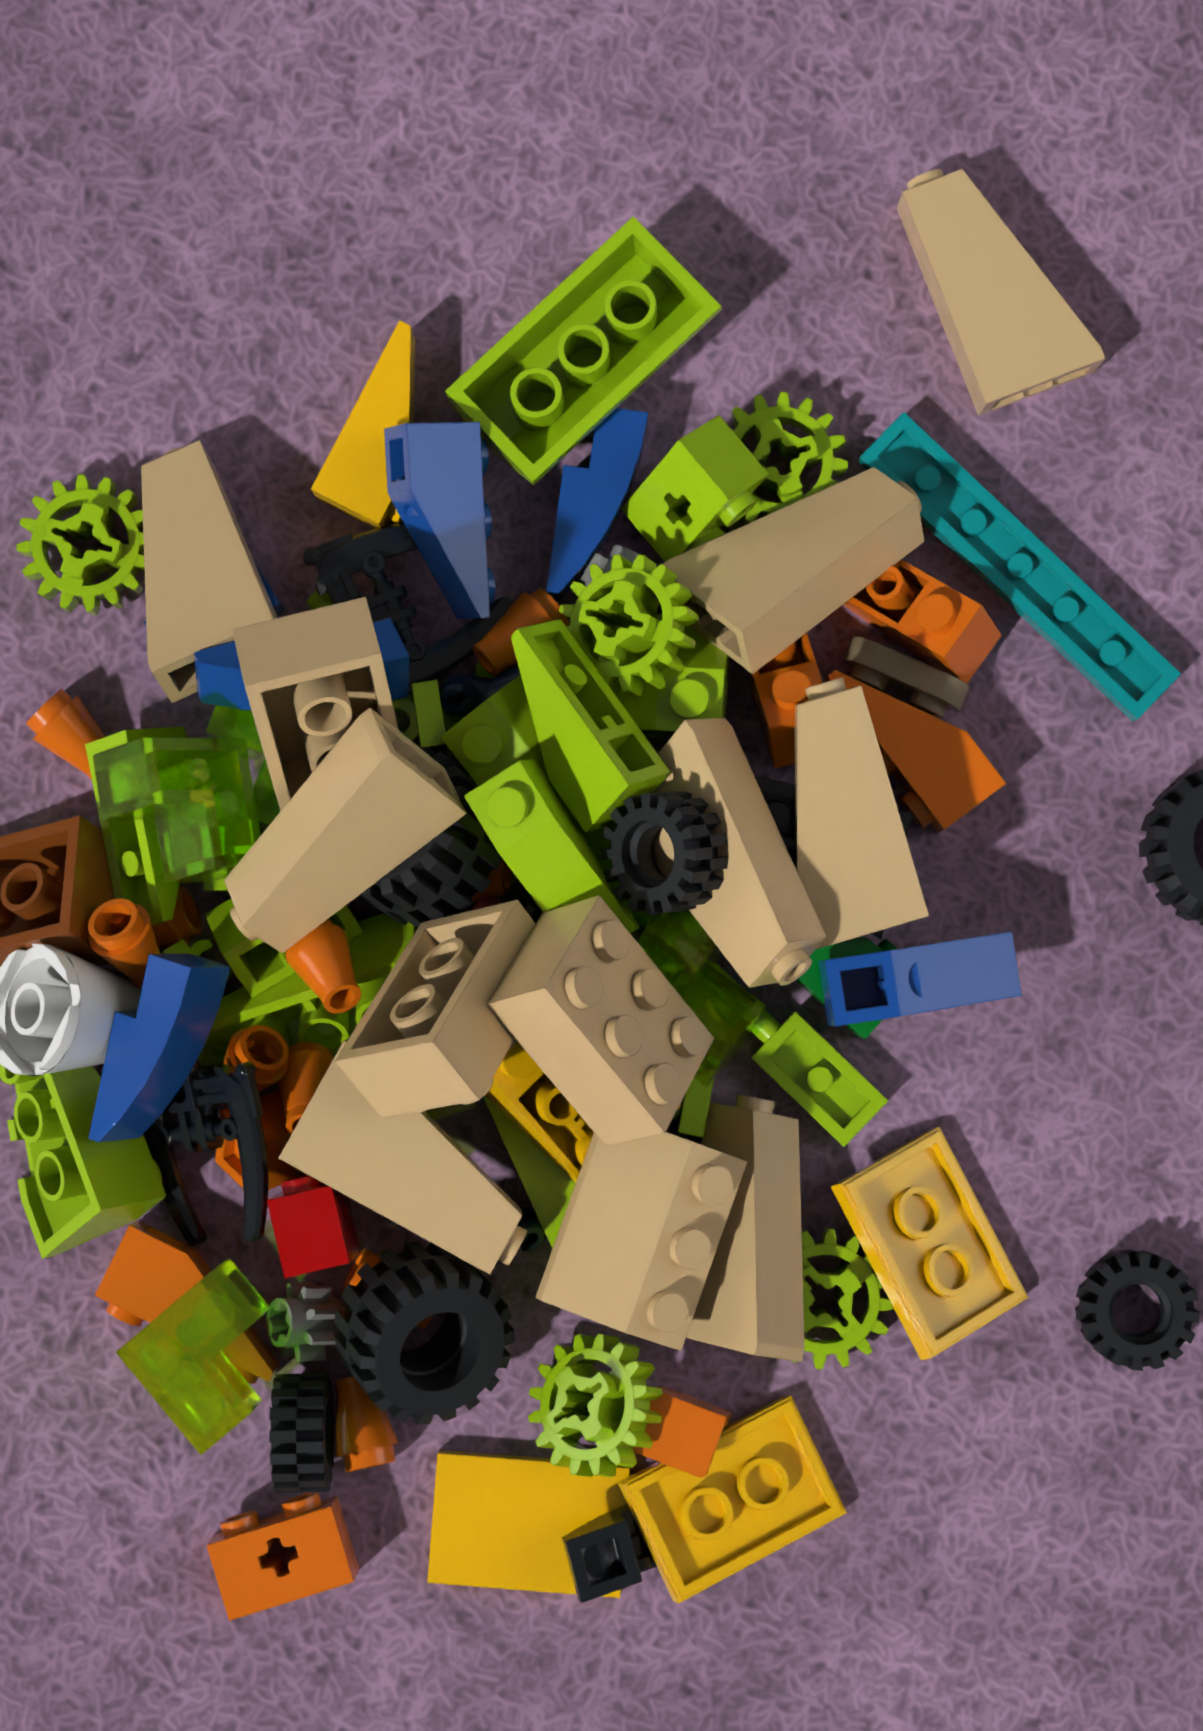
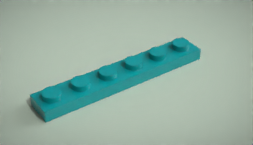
(1023, 570)

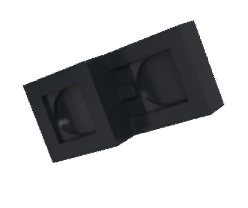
(607, 1554)

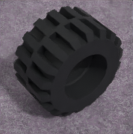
(1171, 847)
(443, 871)
(449, 1366)

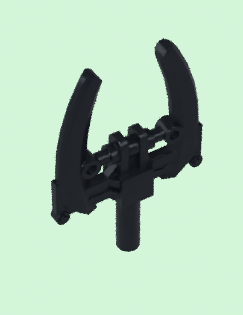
(367, 552)
(204, 1131)

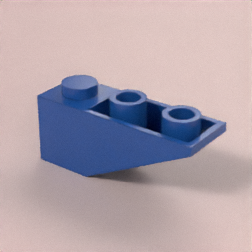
(438, 492)
(919, 979)

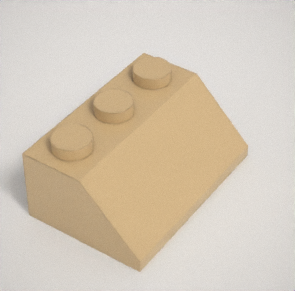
(642, 1235)

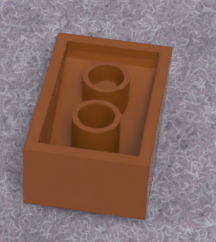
(52, 886)

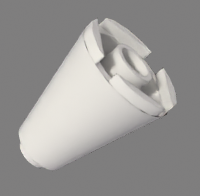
(57, 1010)

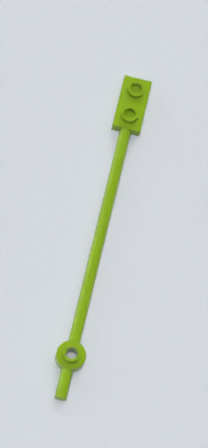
(790, 1051)

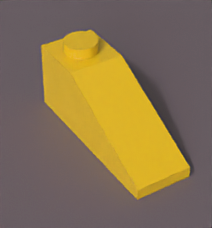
(355, 469)

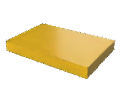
(929, 1243)
(755, 1499)
(505, 1520)

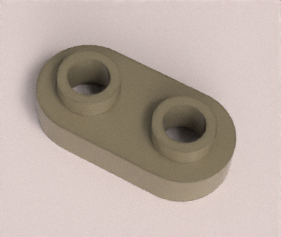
(929, 687)

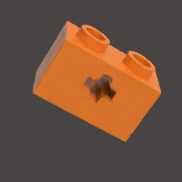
(257, 1582)

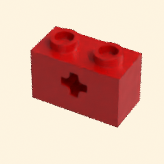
(312, 1226)

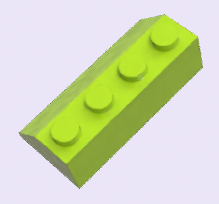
(582, 351)

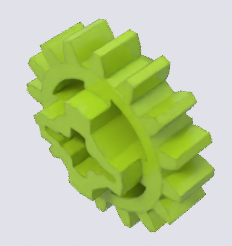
(805, 451)
(80, 569)
(624, 598)
(849, 1279)
(595, 1405)

